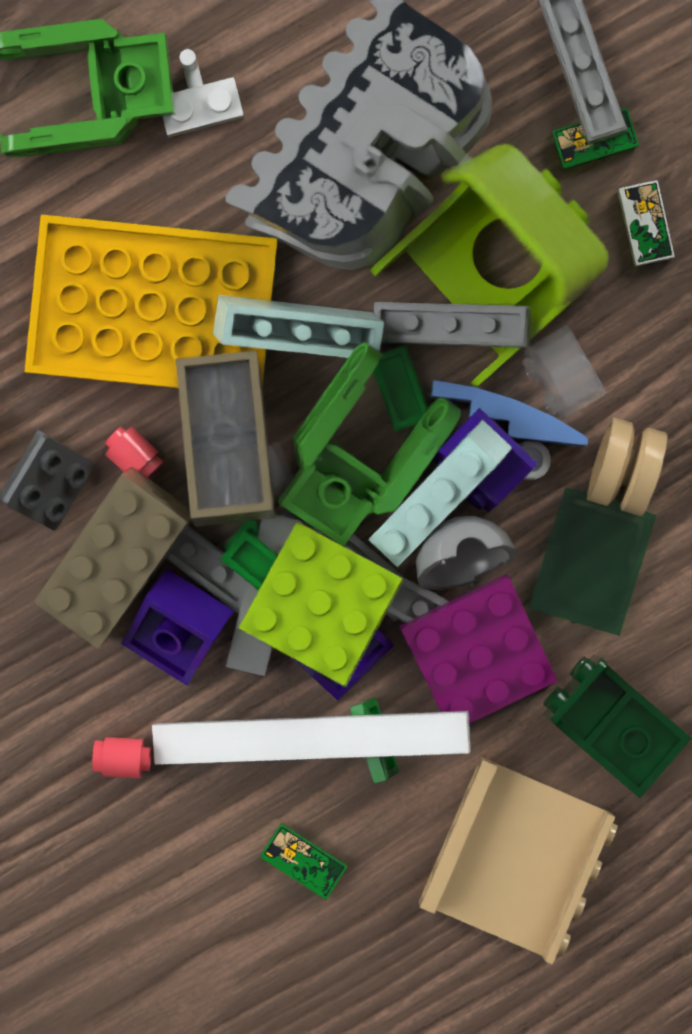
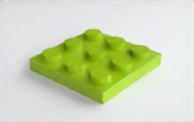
(321, 604)

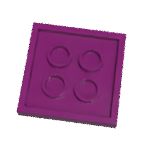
(479, 651)

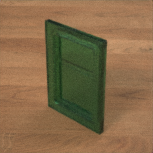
(591, 562)

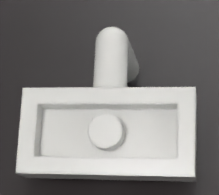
(202, 104)

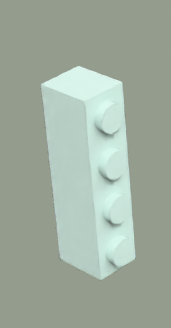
(294, 326)
(440, 493)

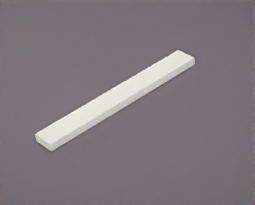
(312, 738)

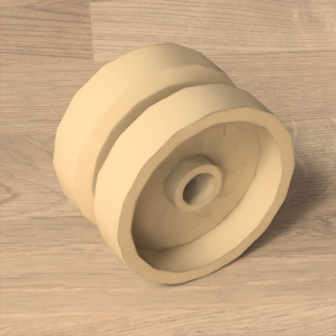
(632, 468)

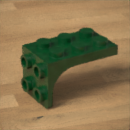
(615, 724)

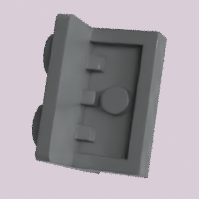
(46, 481)

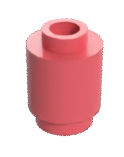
(132, 450)
(121, 757)

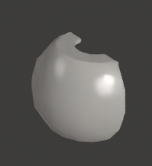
(462, 552)

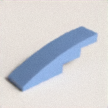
(522, 420)

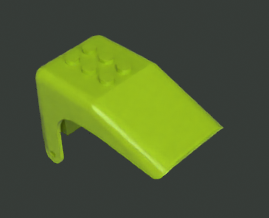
(506, 188)

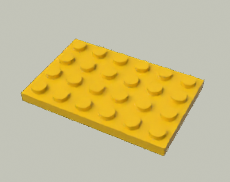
(136, 297)

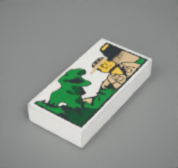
(646, 223)

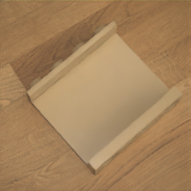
(518, 859)

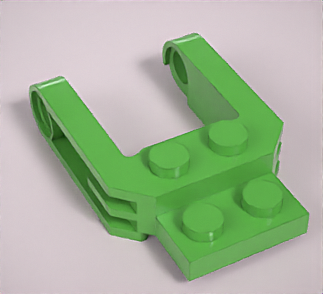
(126, 80)
(335, 487)

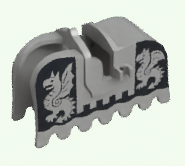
(396, 96)

